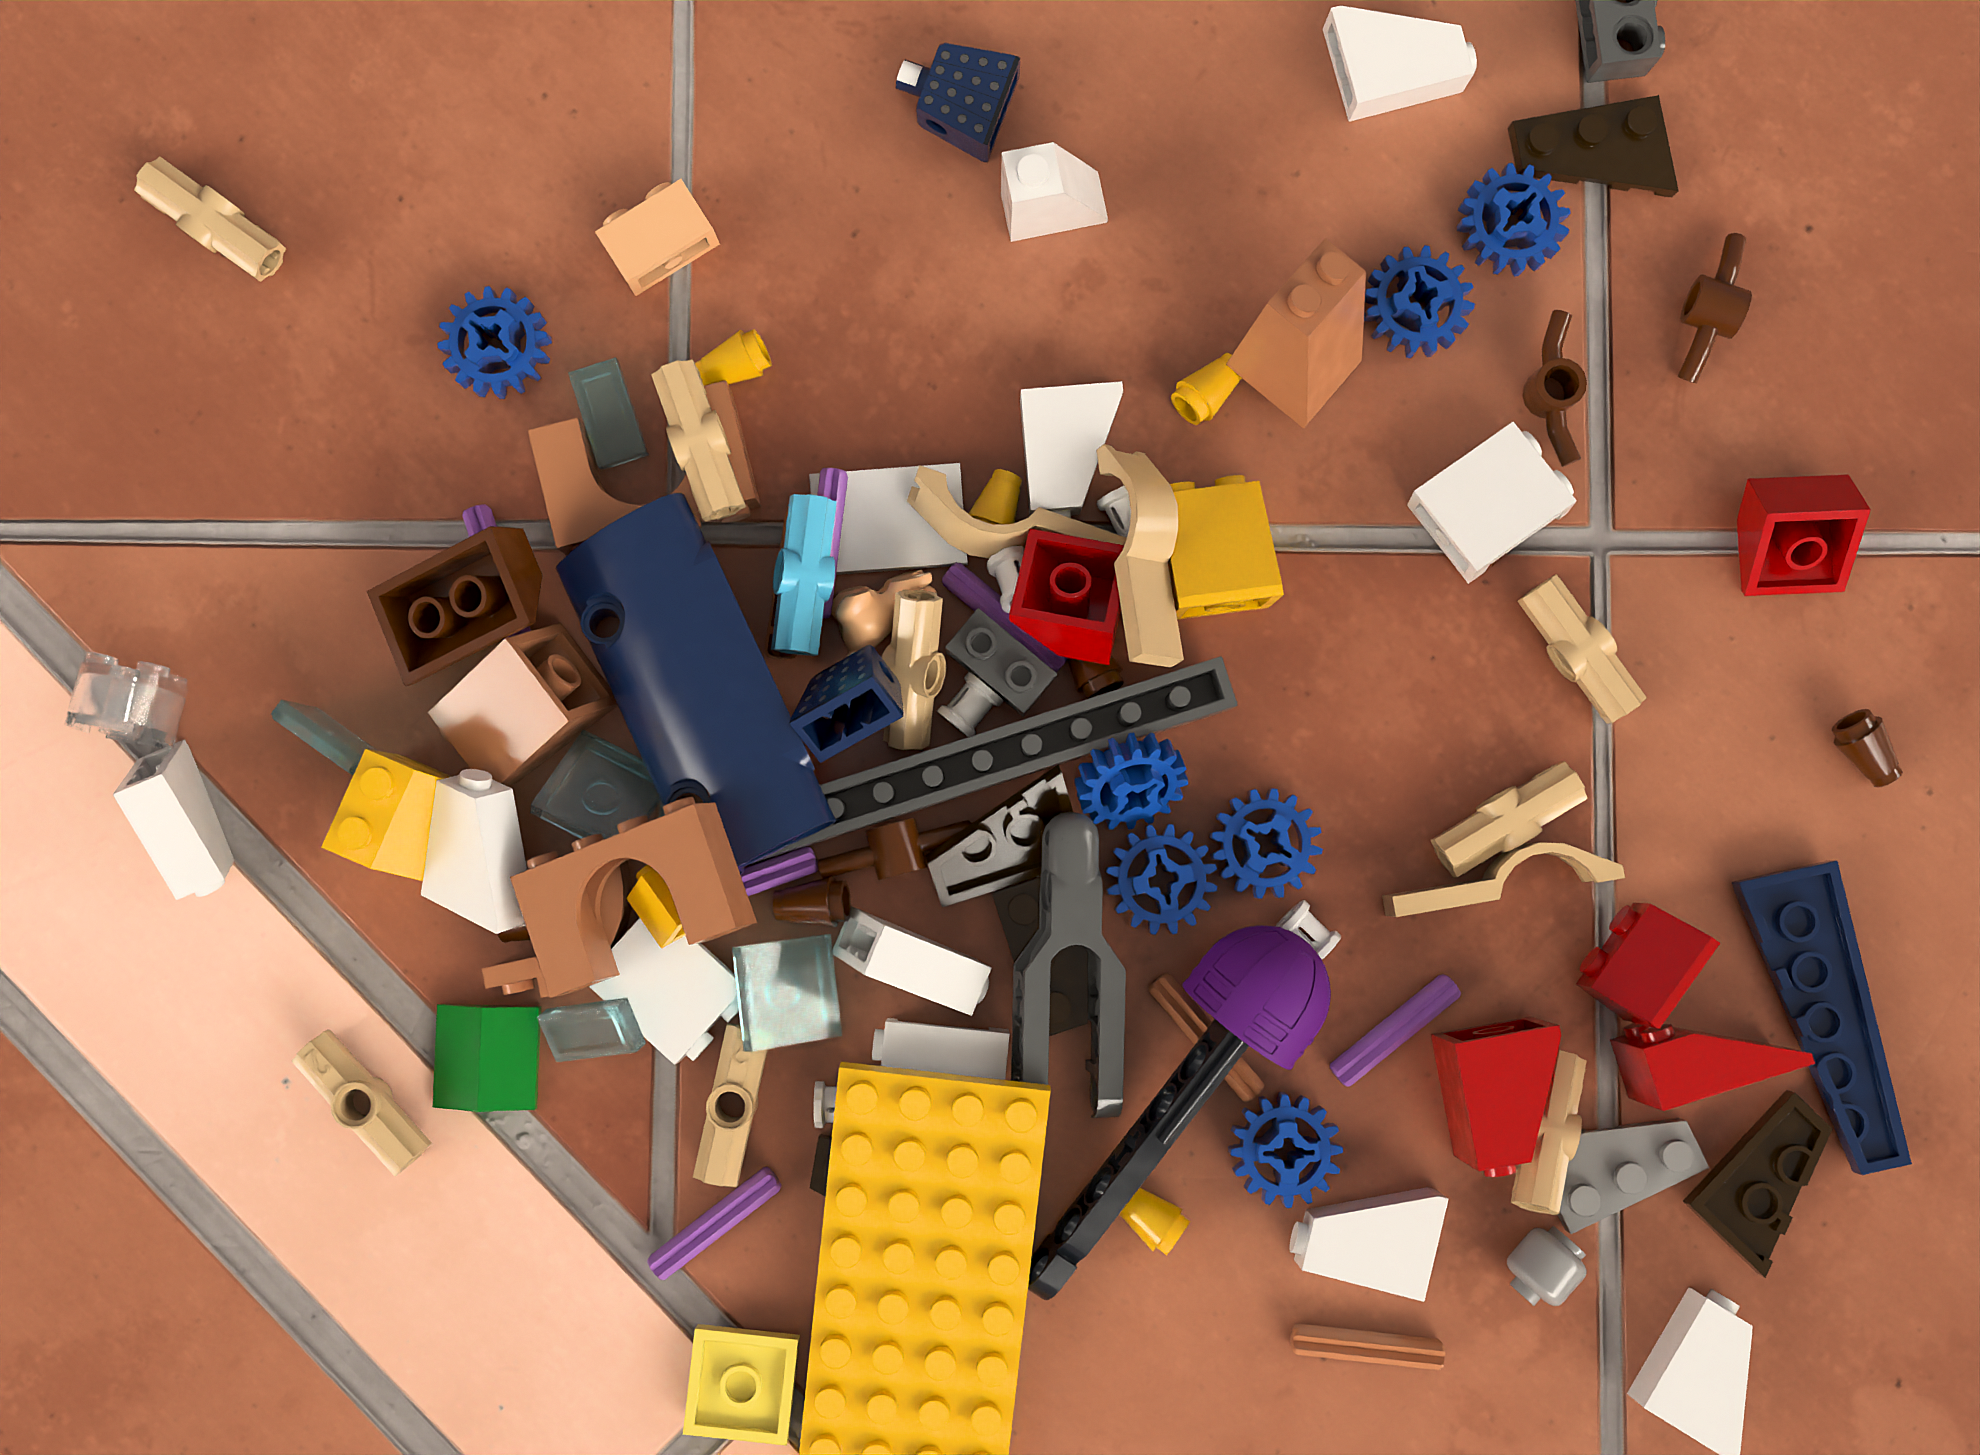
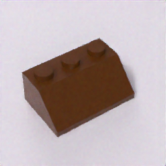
(458, 601)

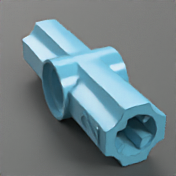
(803, 575)

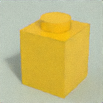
(656, 907)

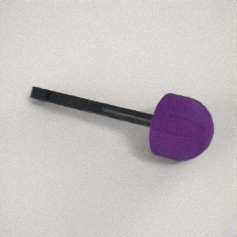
(1263, 994)

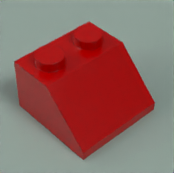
(1799, 534)
(1068, 595)
(1645, 964)

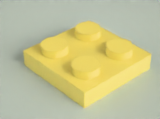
(741, 1384)

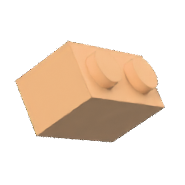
(657, 236)

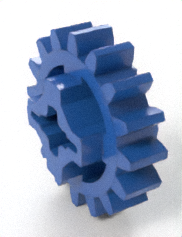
(1531, 234)
(1437, 294)
(505, 326)
(1131, 781)
(1278, 823)
(1183, 874)
(1285, 1172)

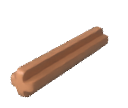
(1194, 1024)
(1367, 1346)

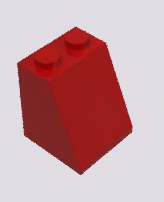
(1496, 1089)

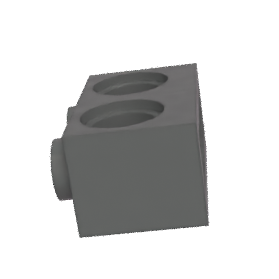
(1608, 20)
(1000, 662)

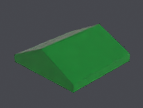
(486, 1057)

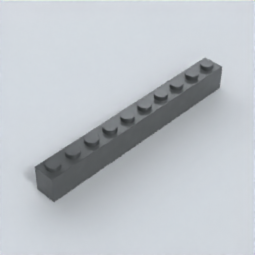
(1023, 748)

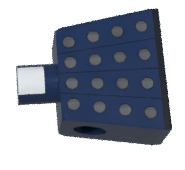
(963, 95)
(855, 695)

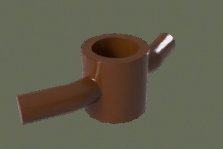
(1715, 307)
(1571, 379)
(891, 850)

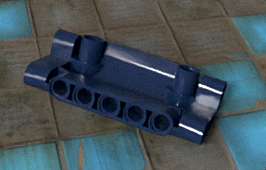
(694, 678)

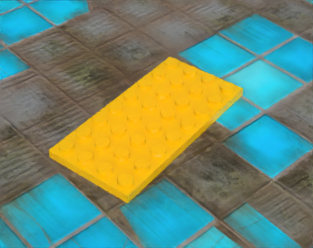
(923, 1263)

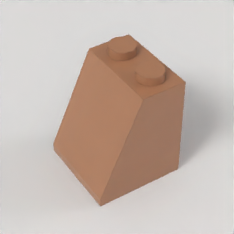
(1307, 335)
(523, 704)

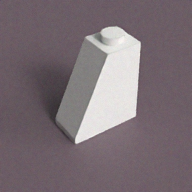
(1395, 60)
(1049, 192)
(1061, 440)
(176, 821)
(475, 850)
(912, 962)
(1374, 1241)
(1700, 1372)

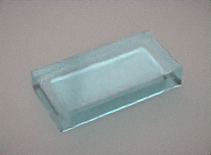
(608, 413)
(591, 1030)

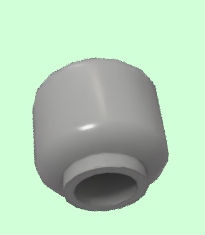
(1546, 1266)

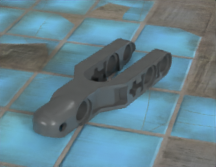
(1071, 916)

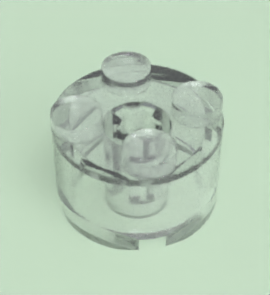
(127, 703)

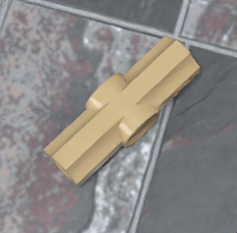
(209, 218)
(698, 440)
(1582, 649)
(916, 664)
(1509, 819)
(337, 1078)
(725, 1136)
(1541, 1182)

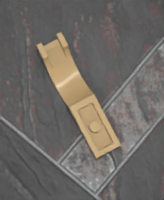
(981, 538)
(1143, 564)
(1489, 888)

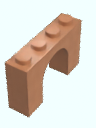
(574, 490)
(564, 892)

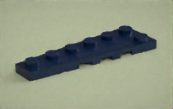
(1819, 975)

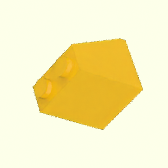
(1223, 550)
(386, 814)

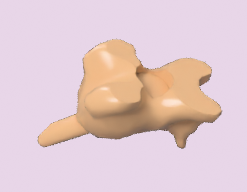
(868, 614)

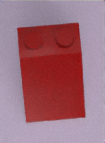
(1684, 1065)

